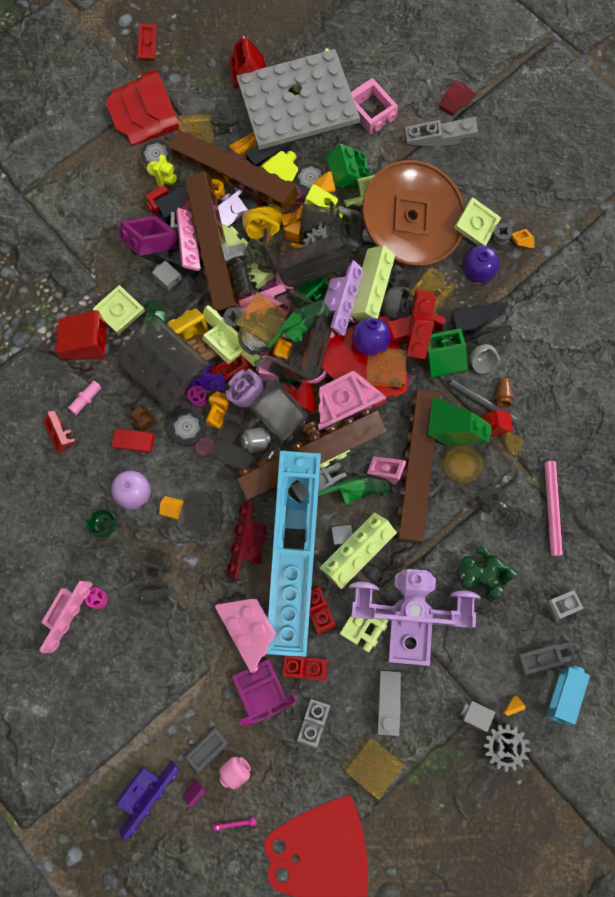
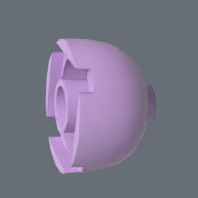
(244, 388)
(130, 489)

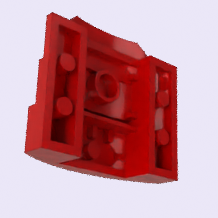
(142, 109)

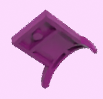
(261, 693)

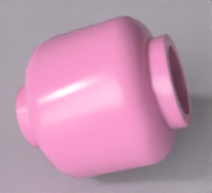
(234, 772)

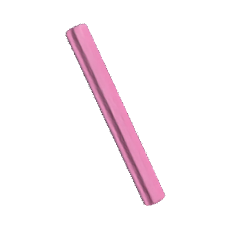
(553, 508)

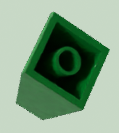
(456, 425)

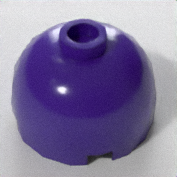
(481, 264)
(371, 336)

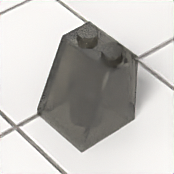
(278, 413)

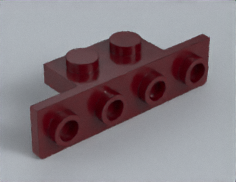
(247, 541)

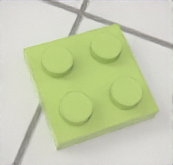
(477, 222)
(119, 309)

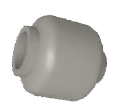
(255, 440)

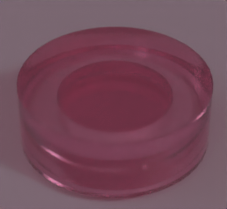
(204, 447)

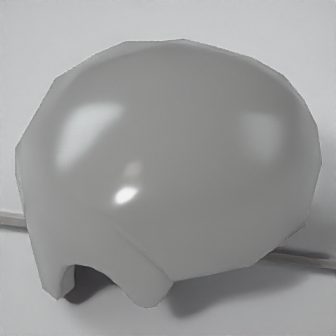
(484, 358)

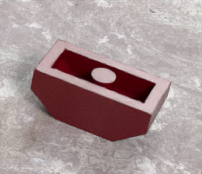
(456, 97)

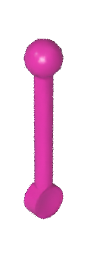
(252, 822)

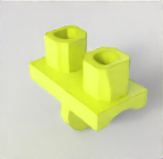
(162, 171)

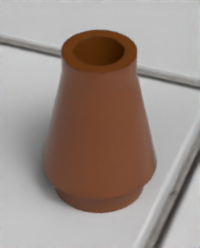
(504, 395)

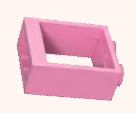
(366, 91)

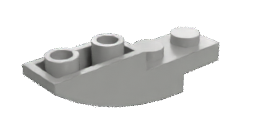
(440, 134)

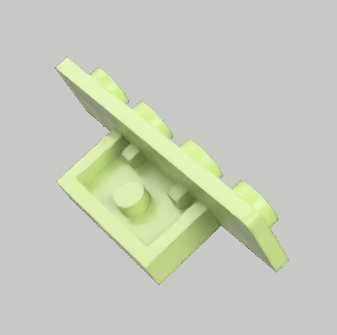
(224, 338)

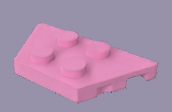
(345, 398)
(248, 629)

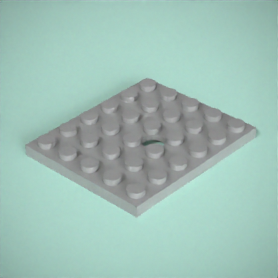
(283, 117)

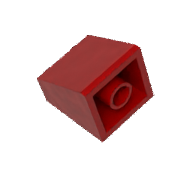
(81, 337)

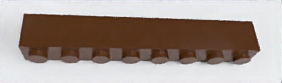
(233, 170)
(210, 237)
(330, 444)
(417, 471)

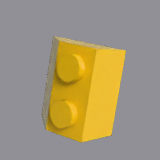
(189, 324)

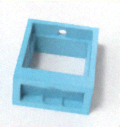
(568, 695)

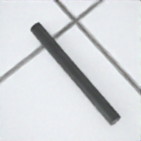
(477, 398)

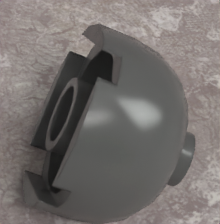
(396, 303)

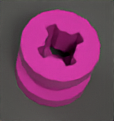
(93, 597)

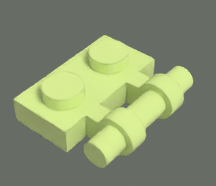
(356, 627)

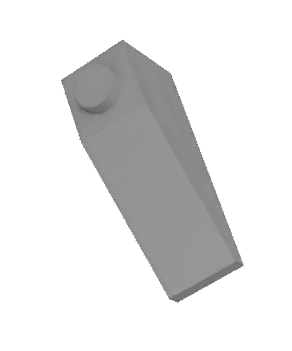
(389, 703)

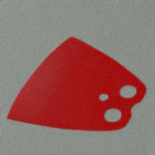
(343, 357)
(329, 852)

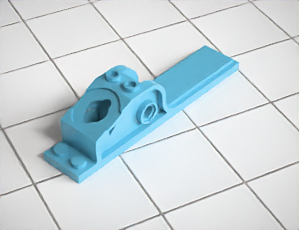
(293, 567)

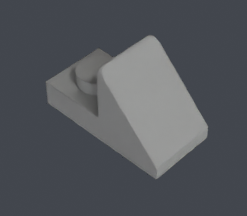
(564, 605)

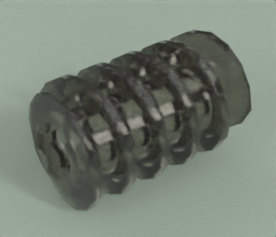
(241, 277)

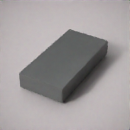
(207, 750)

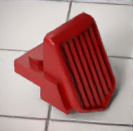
(245, 59)

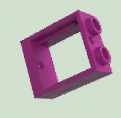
(161, 237)

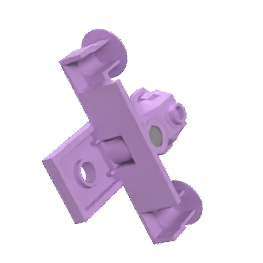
(412, 615)

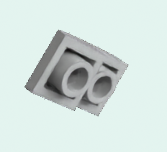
(313, 723)

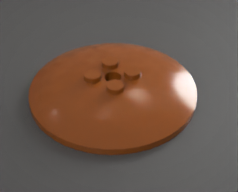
(429, 196)

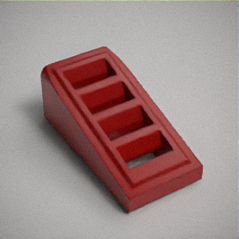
(245, 366)

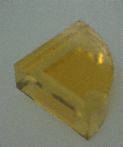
(513, 444)

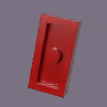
(147, 42)
(53, 425)

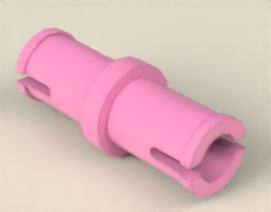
(84, 398)

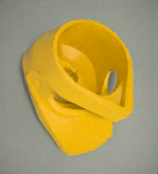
(260, 218)

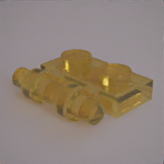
(431, 282)

